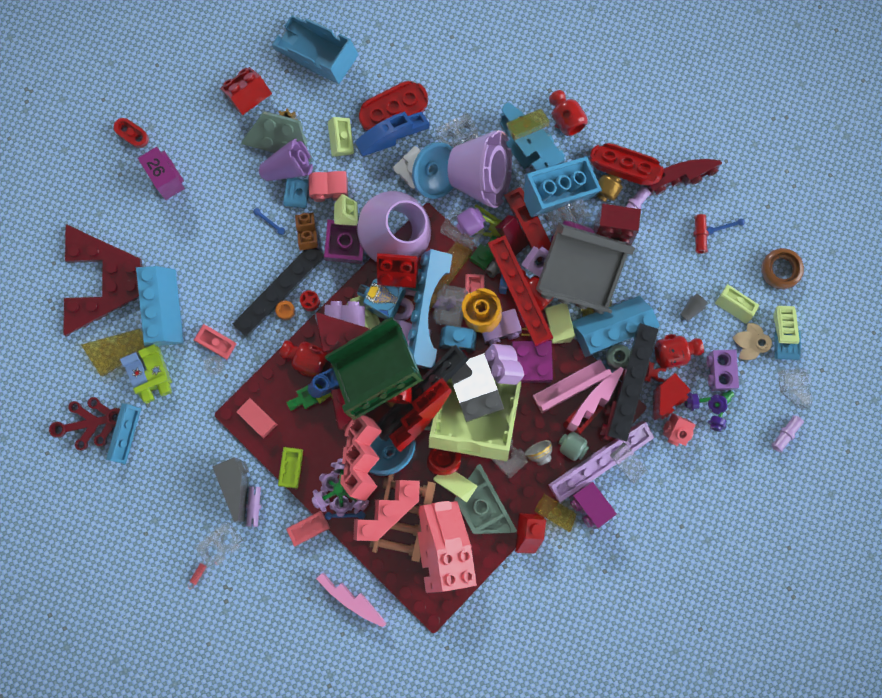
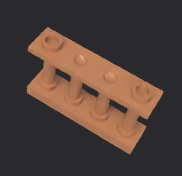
(413, 549)

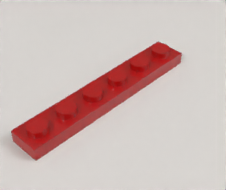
(520, 291)

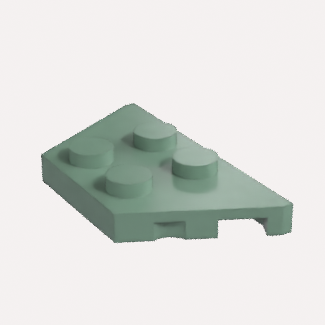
(274, 132)
(484, 509)

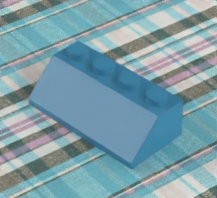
(559, 186)
(159, 306)
(602, 331)

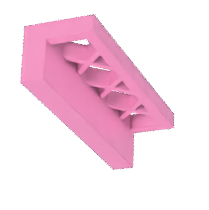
(571, 386)

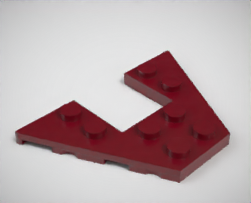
(118, 279)
(333, 335)

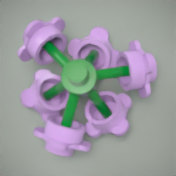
(331, 483)

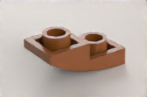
(306, 231)

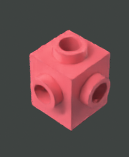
(678, 430)

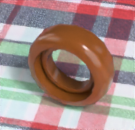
(789, 255)

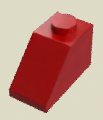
(530, 533)

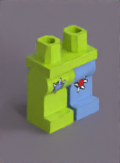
(148, 373)

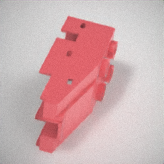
(445, 548)

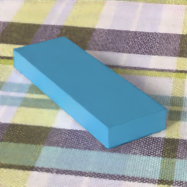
(123, 433)

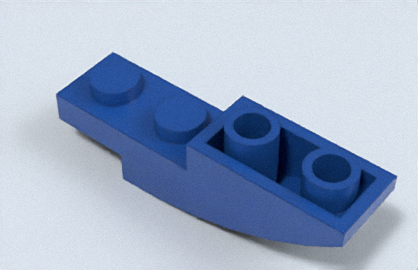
(388, 131)

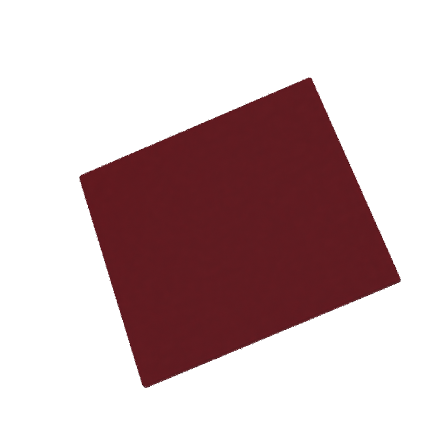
(323, 444)

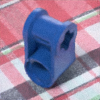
(327, 381)

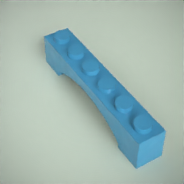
(434, 266)

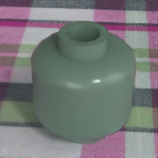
(620, 350)
(573, 446)

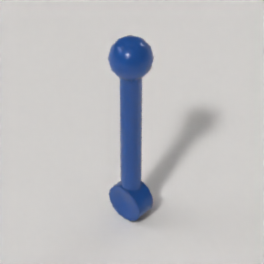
(740, 222)
(281, 231)
(361, 515)

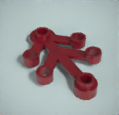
(91, 423)

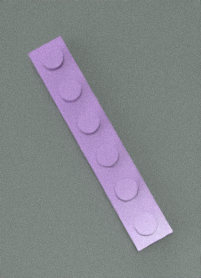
(597, 463)

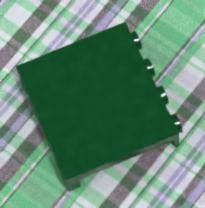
(374, 368)

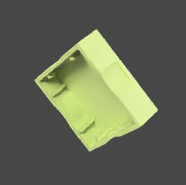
(481, 437)

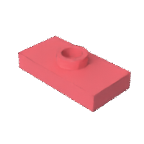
(308, 528)

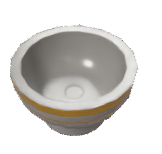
(540, 452)

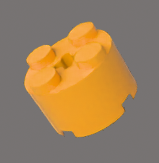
(477, 301)

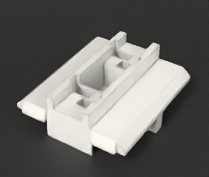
(405, 166)

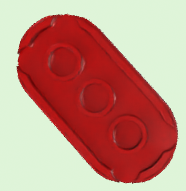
(404, 97)
(626, 164)

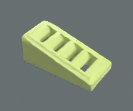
(786, 323)

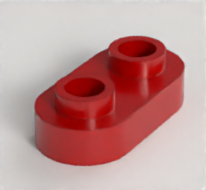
(132, 133)

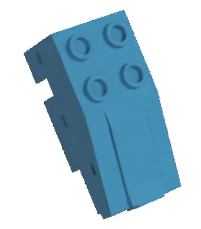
(316, 48)
(534, 148)

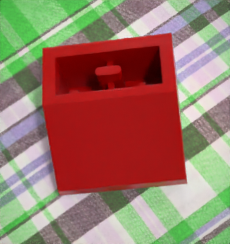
(246, 90)
(397, 270)
(669, 394)

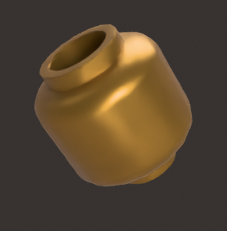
(610, 186)

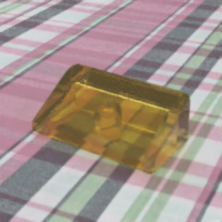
(528, 124)
(556, 513)

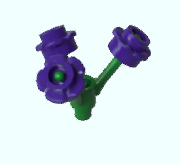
(716, 403)

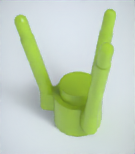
(494, 222)

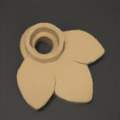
(749, 342)

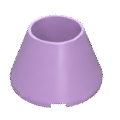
(482, 168)
(374, 230)

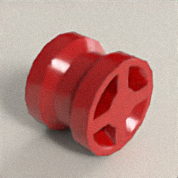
(307, 297)

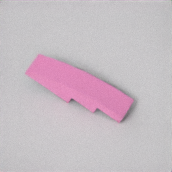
(599, 395)
(359, 605)

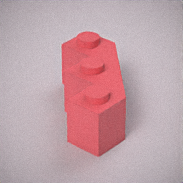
(359, 457)
(388, 512)

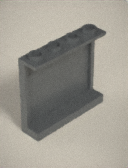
(582, 268)

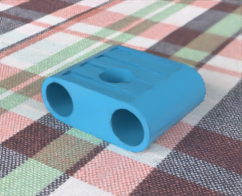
(296, 193)
(785, 350)

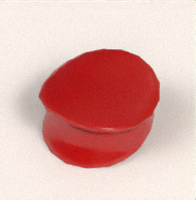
(443, 462)

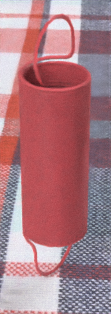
(198, 573)

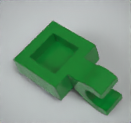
(483, 256)
(303, 398)

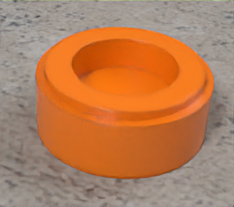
(285, 310)

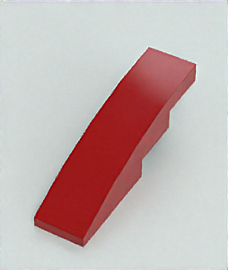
(424, 411)

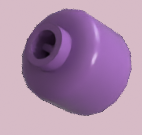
(470, 221)

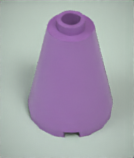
(287, 162)

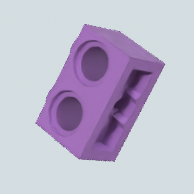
(729, 370)

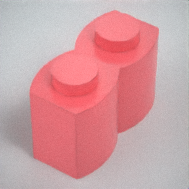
(327, 185)

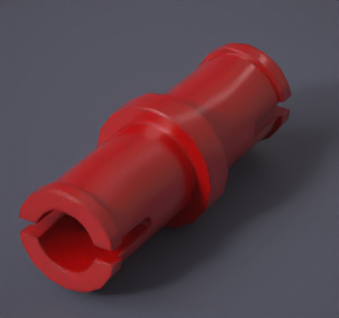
(700, 233)

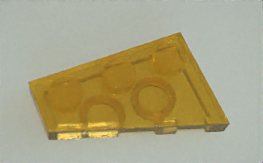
(108, 351)

